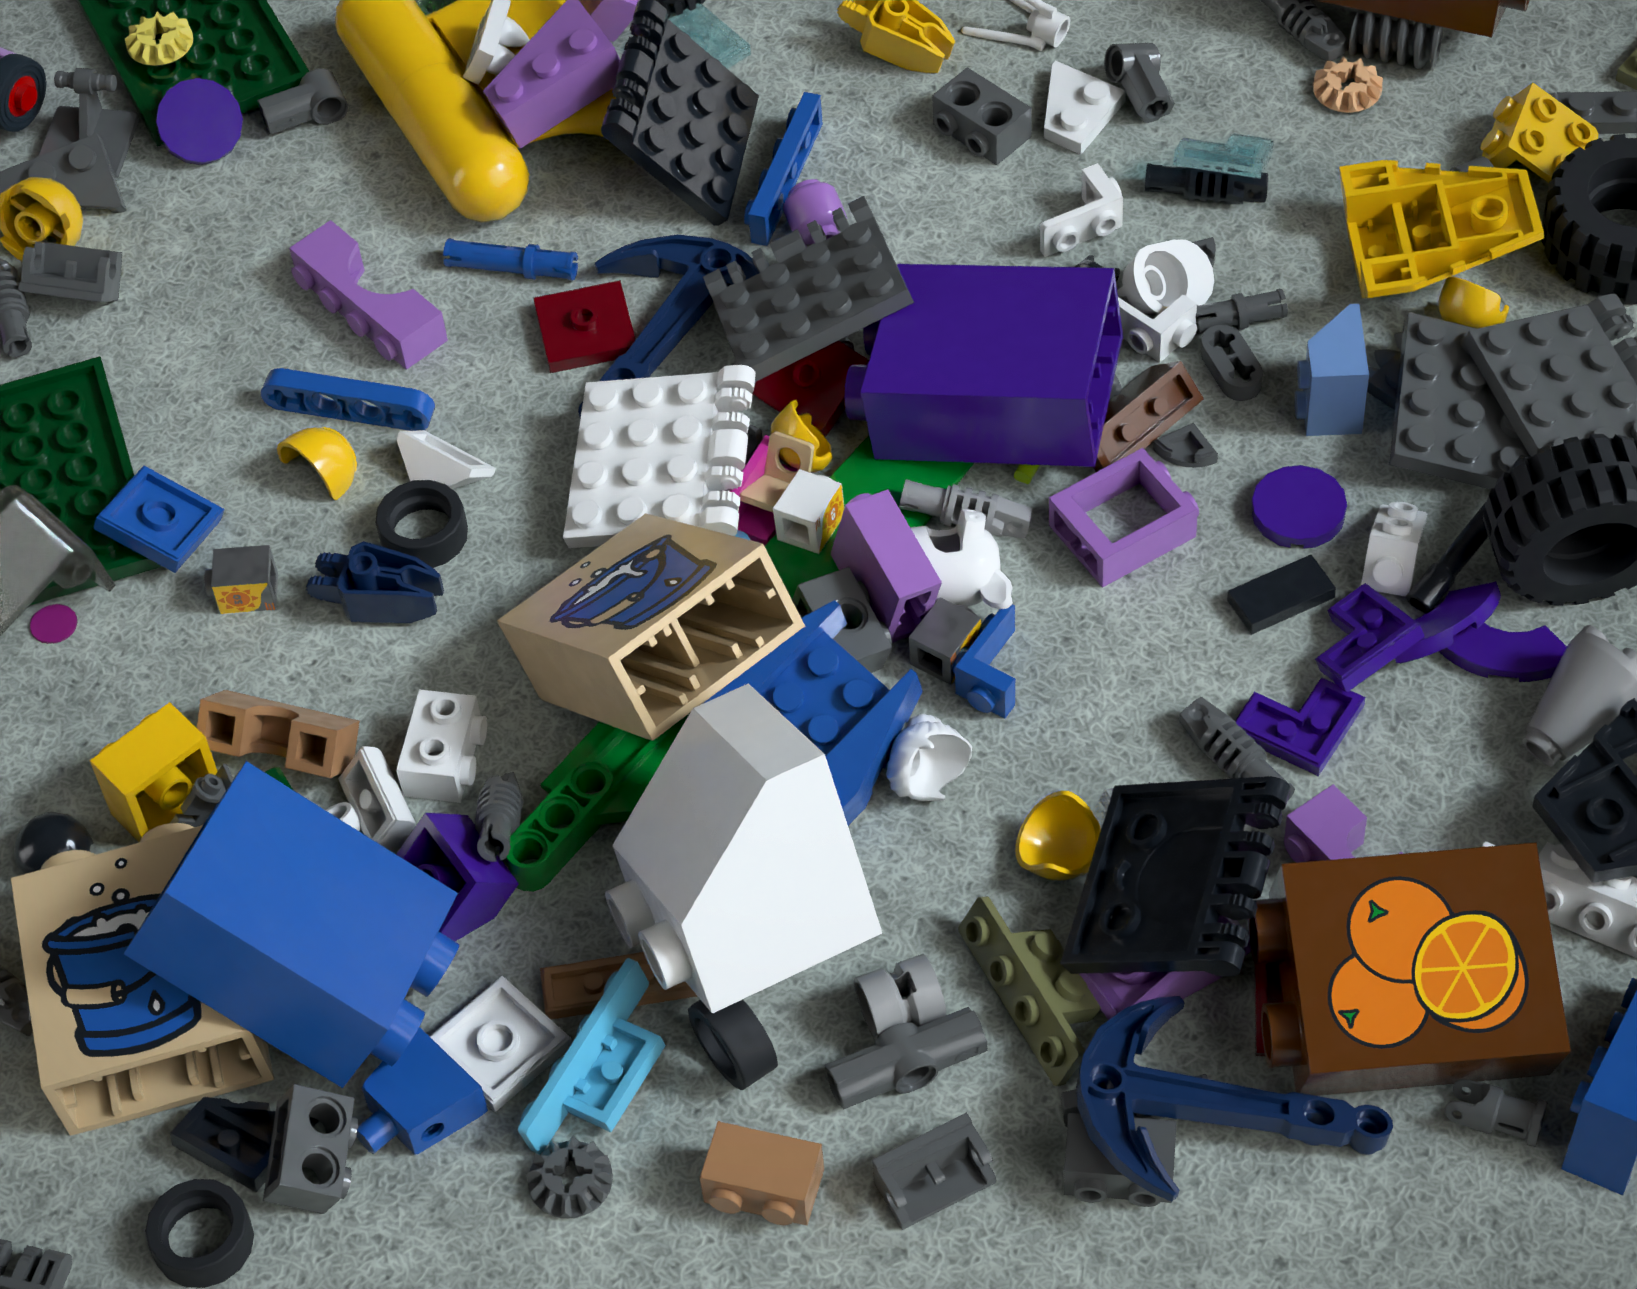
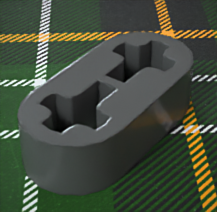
(1239, 359)

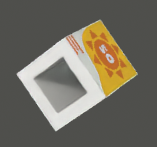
(809, 511)

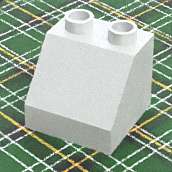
(739, 857)

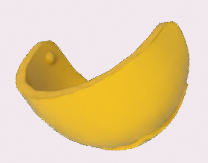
(327, 453)
(1058, 837)

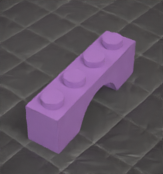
(399, 323)

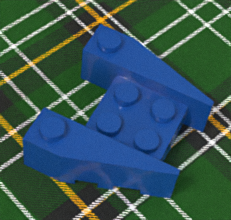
(834, 703)

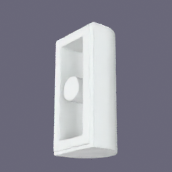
(377, 799)

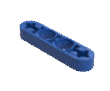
(301, 392)

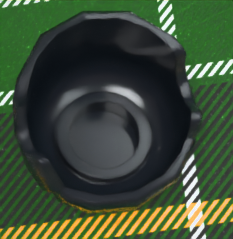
(48, 836)

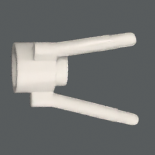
(1044, 23)

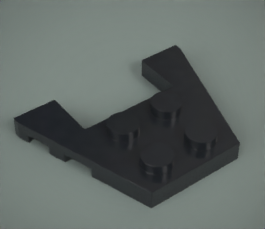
(1594, 802)

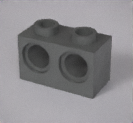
(981, 116)
(299, 1145)

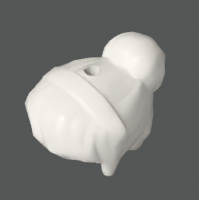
(926, 758)

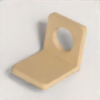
(770, 487)

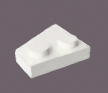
(1078, 107)

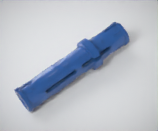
(511, 259)

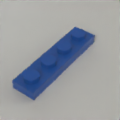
(788, 161)

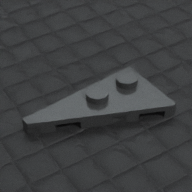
(78, 166)

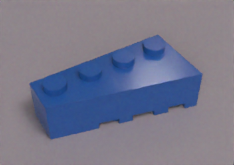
(1606, 1128)

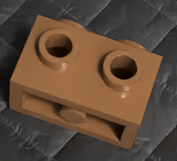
(762, 1174)

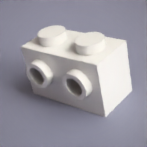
(441, 746)

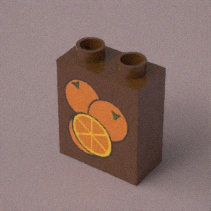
(1411, 970)

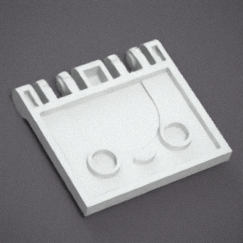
(659, 452)

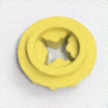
(173, 45)

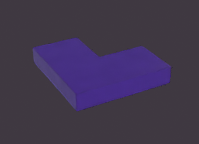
(1374, 638)
(1304, 736)

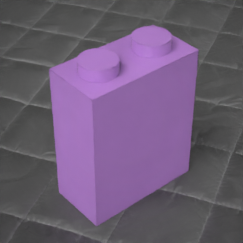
(887, 560)

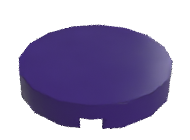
(199, 121)
(1299, 506)

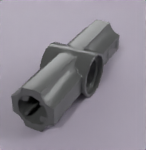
(906, 1057)

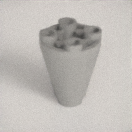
(1581, 696)

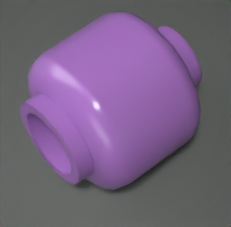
(810, 202)

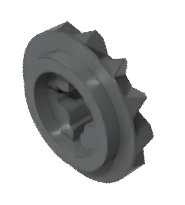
(585, 1192)

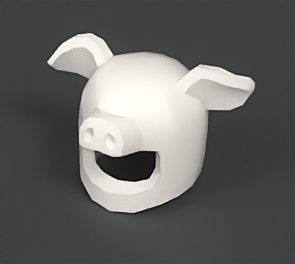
(966, 562)

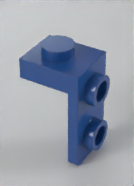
(975, 679)

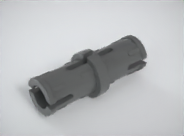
(1241, 310)

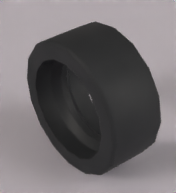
(423, 496)
(734, 1042)
(212, 1267)

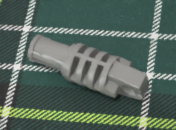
(1001, 514)

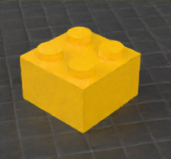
(152, 770)

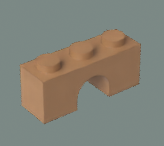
(305, 737)

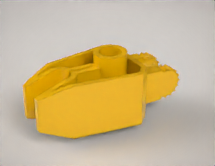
(900, 32)

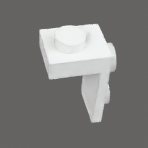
(1097, 218)
(1163, 334)
(1393, 548)

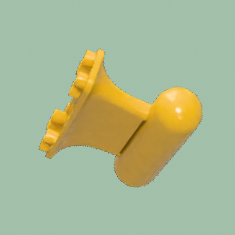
(418, 75)

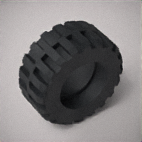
(1576, 235)
(1567, 521)

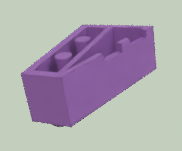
(554, 74)

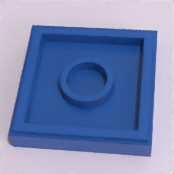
(159, 519)

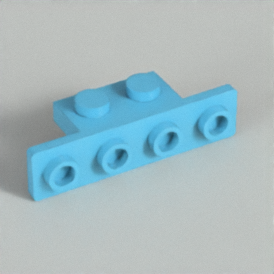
(600, 1066)

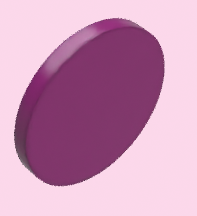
(53, 623)

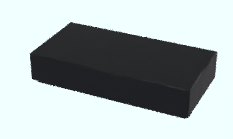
(1281, 594)

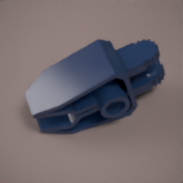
(377, 584)

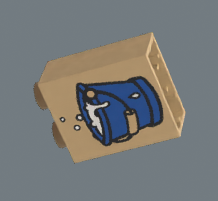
(651, 624)
(103, 1026)

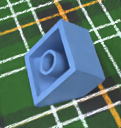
(1334, 377)

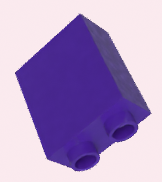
(991, 366)

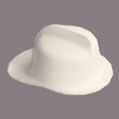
(1165, 273)

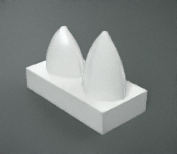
(493, 36)

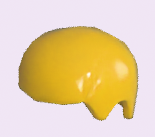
(1470, 304)
(800, 427)

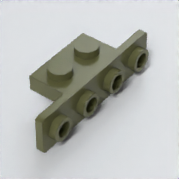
(1032, 986)

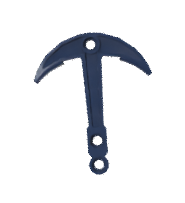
(685, 304)
(1115, 1087)

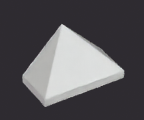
(436, 460)

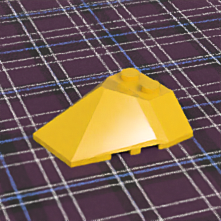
(1432, 222)

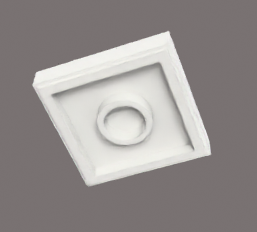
(502, 1041)

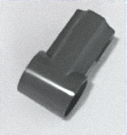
(1138, 71)
(315, 98)

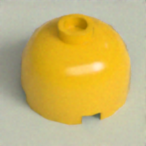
(38, 210)

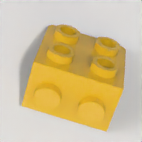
(1535, 132)

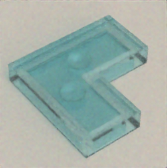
(1239, 156)

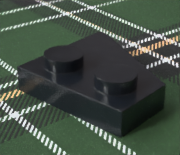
(229, 1138)

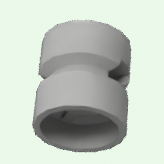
(881, 995)

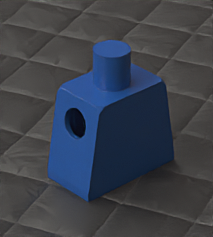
(419, 1098)

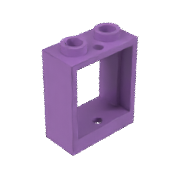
(1087, 542)

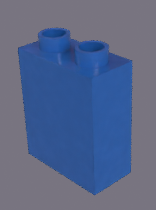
(299, 929)

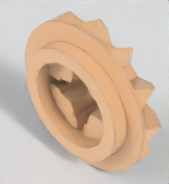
(1355, 97)

